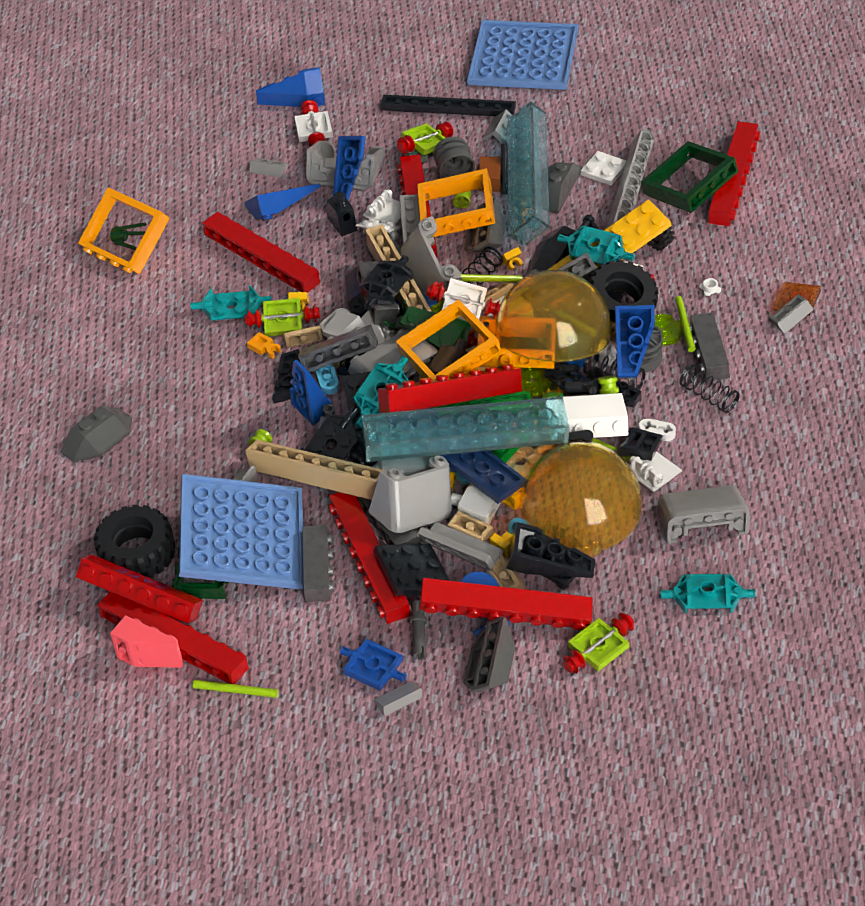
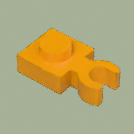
(263, 344)

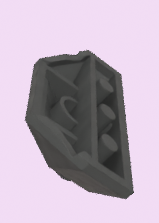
(560, 183)
(487, 235)
(96, 433)
(490, 657)

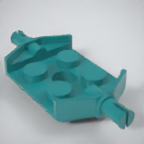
(608, 250)
(217, 305)
(367, 395)
(690, 592)

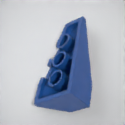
(294, 90)
(348, 162)
(269, 204)
(633, 333)
(306, 394)

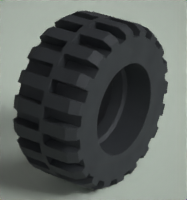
(625, 278)
(131, 524)

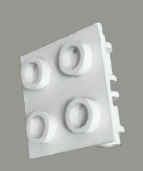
(384, 208)
(390, 227)
(654, 473)

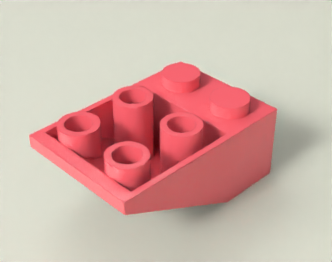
(145, 645)

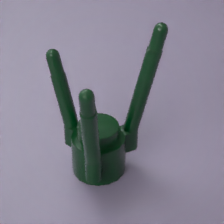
(120, 234)
(397, 326)

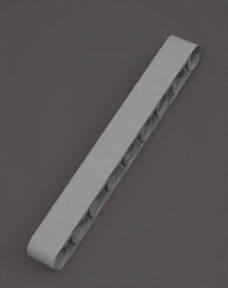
(631, 176)

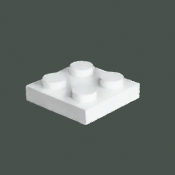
(603, 168)

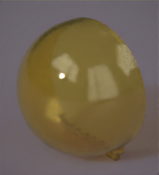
(554, 318)
(582, 496)

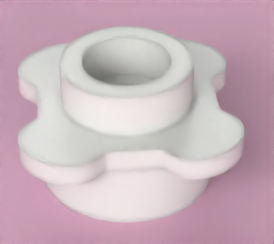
(710, 286)

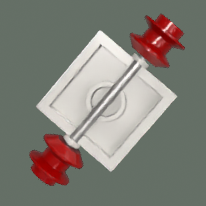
(312, 125)
(469, 294)

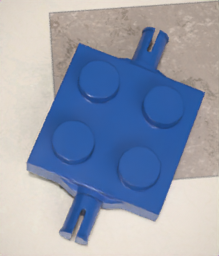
(373, 664)

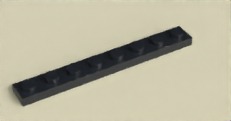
(446, 105)

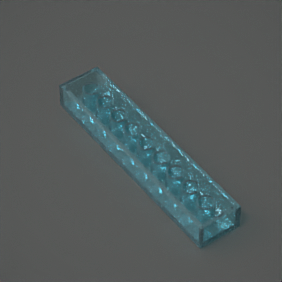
(527, 174)
(465, 429)

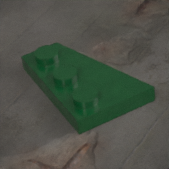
(445, 336)

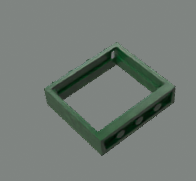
(724, 171)

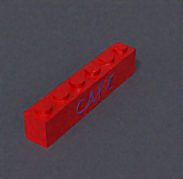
(139, 588)

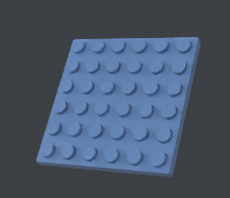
(523, 54)
(241, 532)

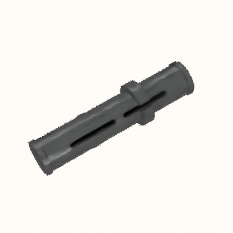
(418, 624)

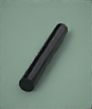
(504, 168)

